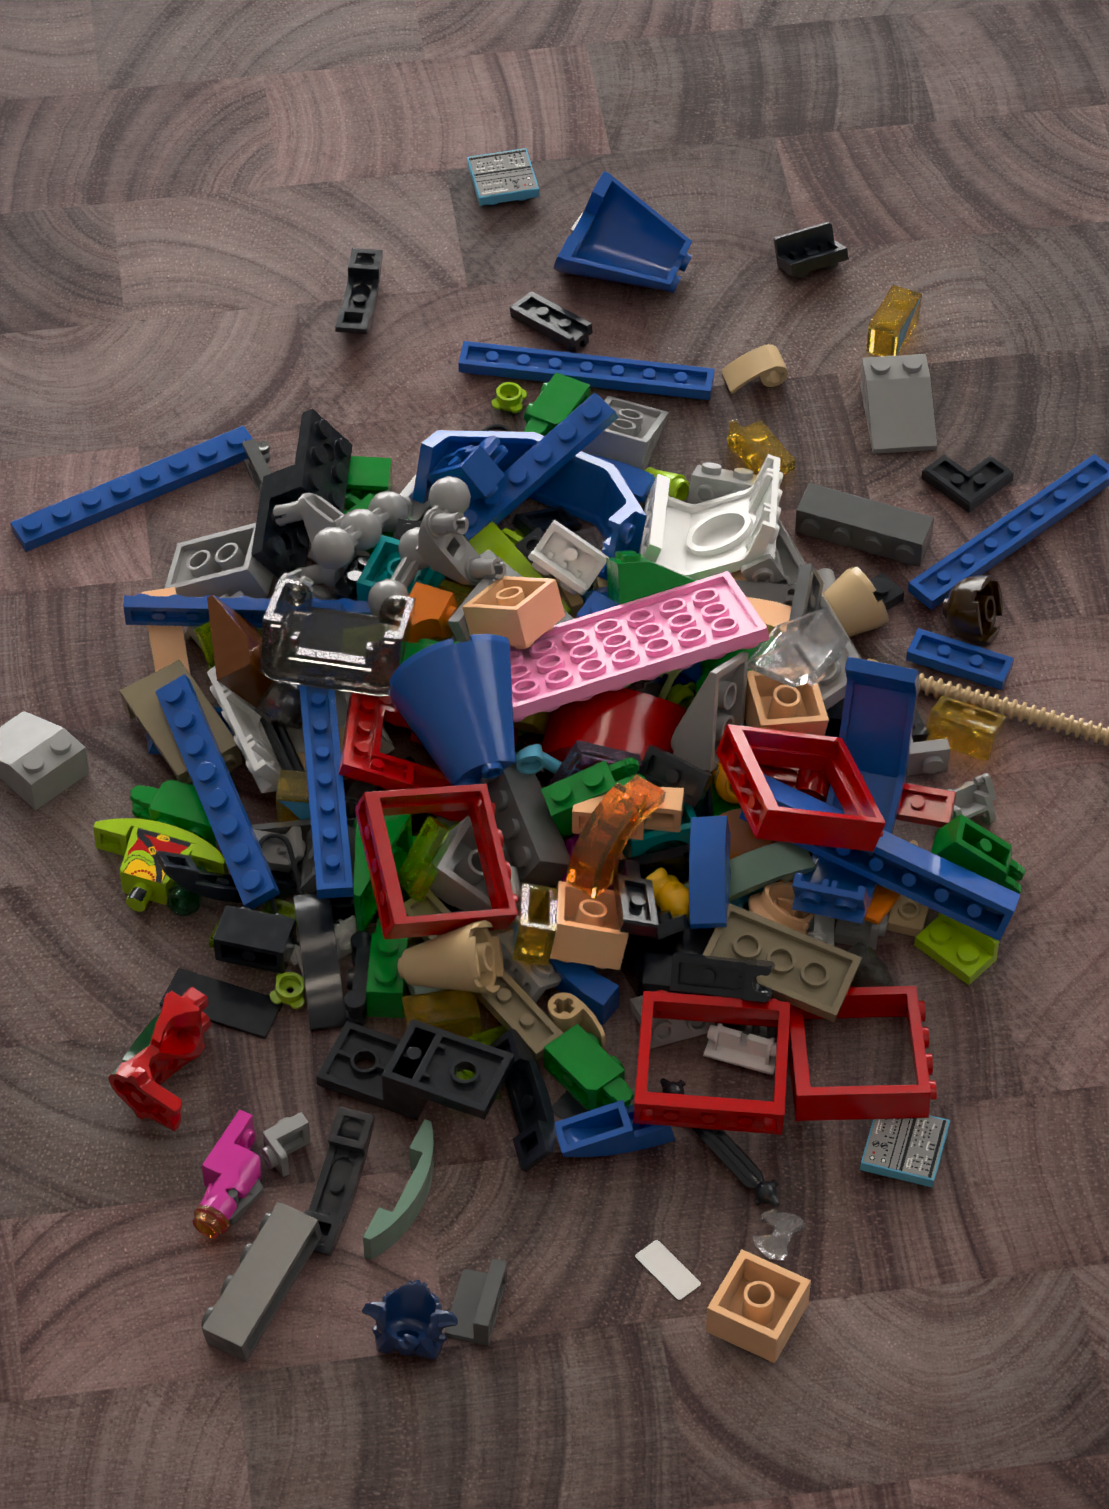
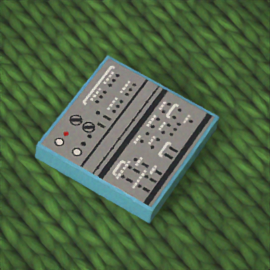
(503, 177)
(906, 1148)

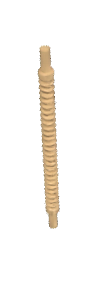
(1014, 709)

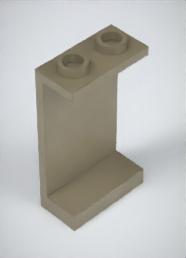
(142, 702)

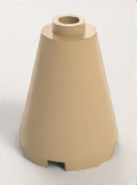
(855, 603)
(457, 960)

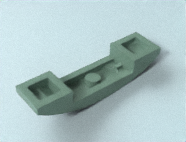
(766, 866)
(390, 1226)

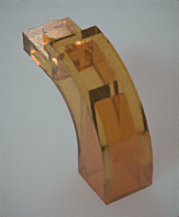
(606, 833)

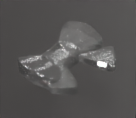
(785, 1225)

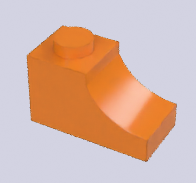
(431, 613)

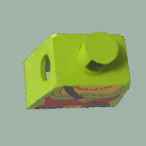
(141, 872)

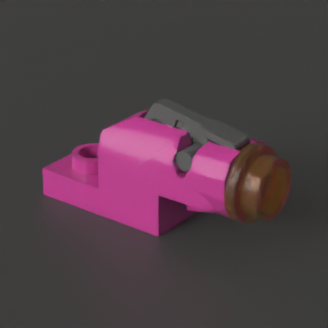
(231, 1178)

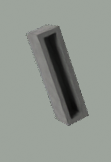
(864, 524)
(528, 827)
(261, 1281)

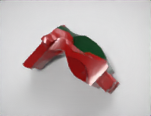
(158, 1053)

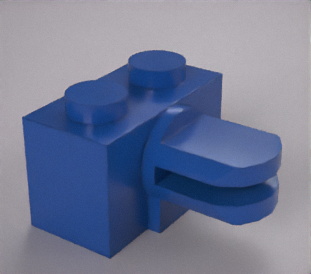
(473, 466)

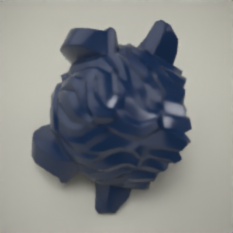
(410, 1321)

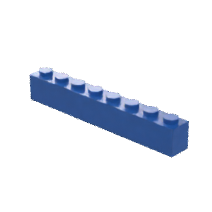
(914, 872)

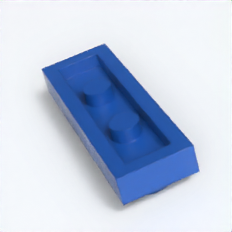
(960, 659)

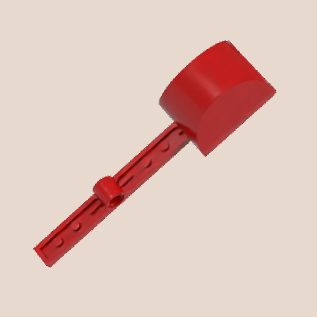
(636, 719)

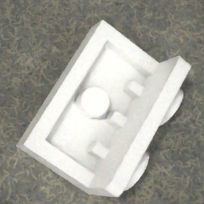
(568, 559)

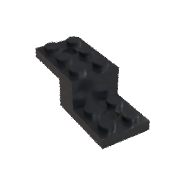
(319, 469)
(415, 1069)

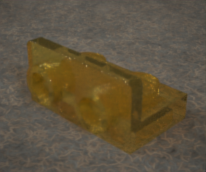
(755, 443)
(965, 726)

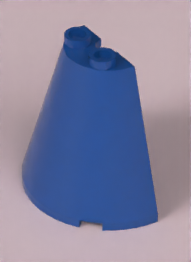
(624, 241)
(460, 705)

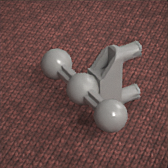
(338, 535)
(438, 545)

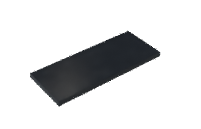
(228, 1003)

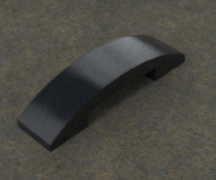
(360, 292)
(211, 884)
(320, 962)
(529, 1102)
(340, 1175)

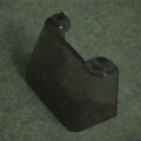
(333, 646)

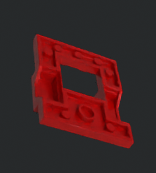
(362, 755)

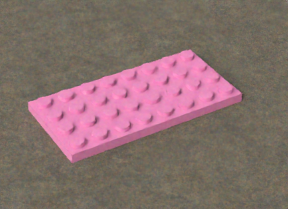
(633, 644)

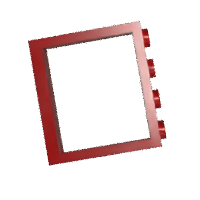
(747, 747)
(382, 869)
(865, 1101)
(708, 1111)

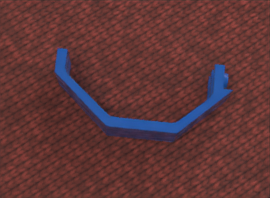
(583, 486)
(878, 734)

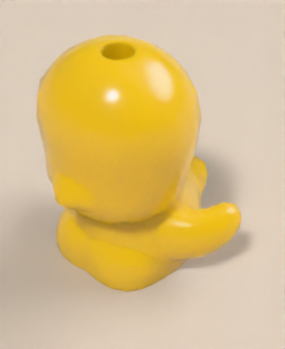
(670, 893)

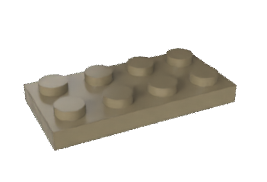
(805, 970)

